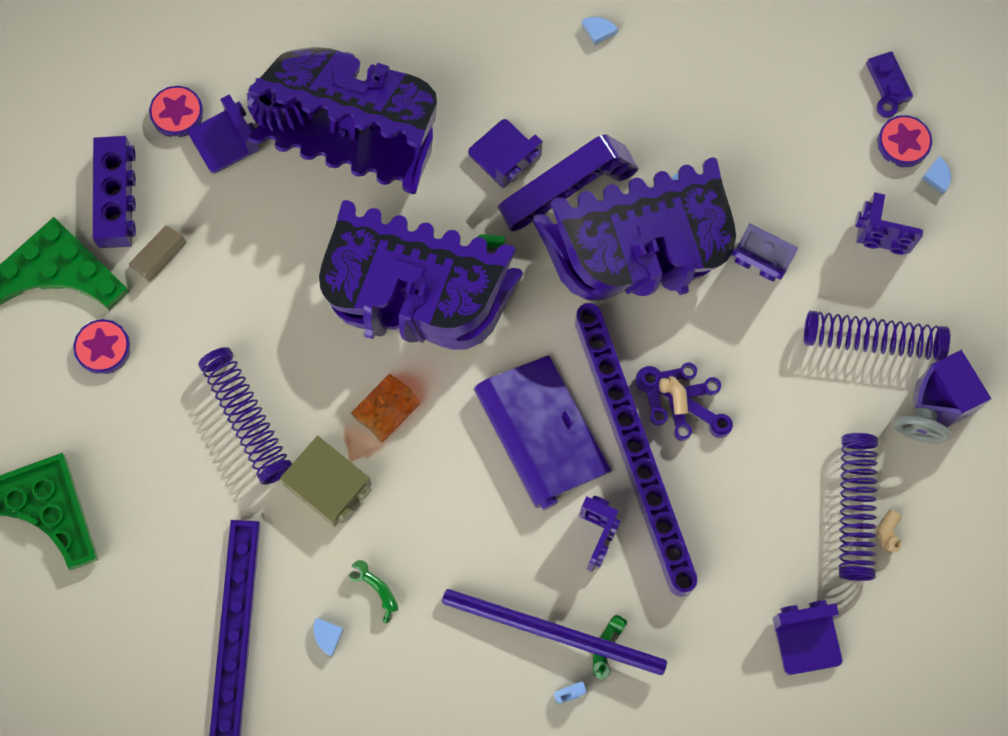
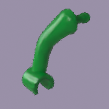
(388, 601)
(600, 664)

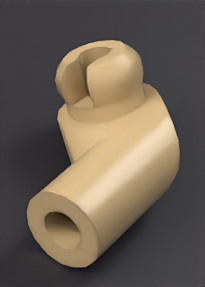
(678, 393)
(886, 534)

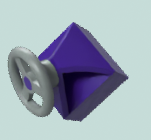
(942, 398)

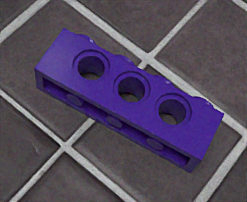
(106, 153)

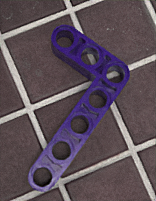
(567, 177)

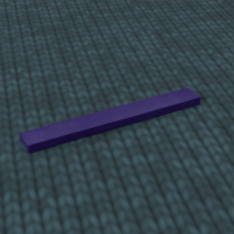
(235, 628)

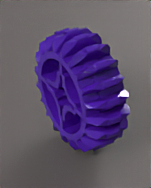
(272, 115)

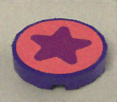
(176, 111)
(904, 141)
(102, 346)

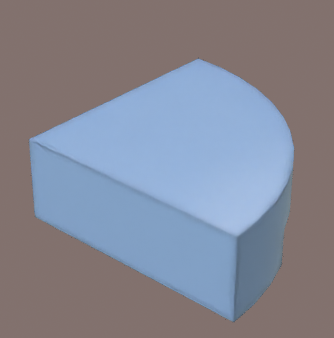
(599, 28)
(938, 175)
(327, 635)
(570, 693)

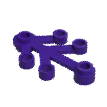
(652, 391)

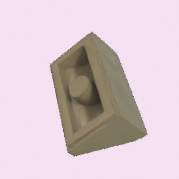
(157, 252)

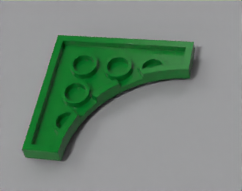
(57, 261)
(49, 500)

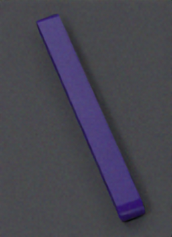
(635, 461)

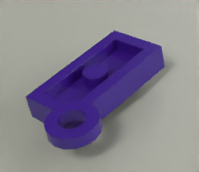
(889, 83)

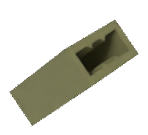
(326, 481)

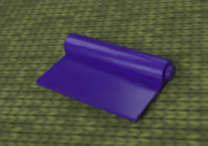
(541, 430)

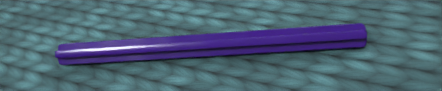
(555, 632)

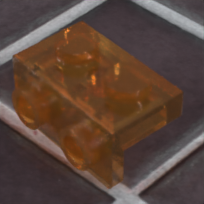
(386, 407)

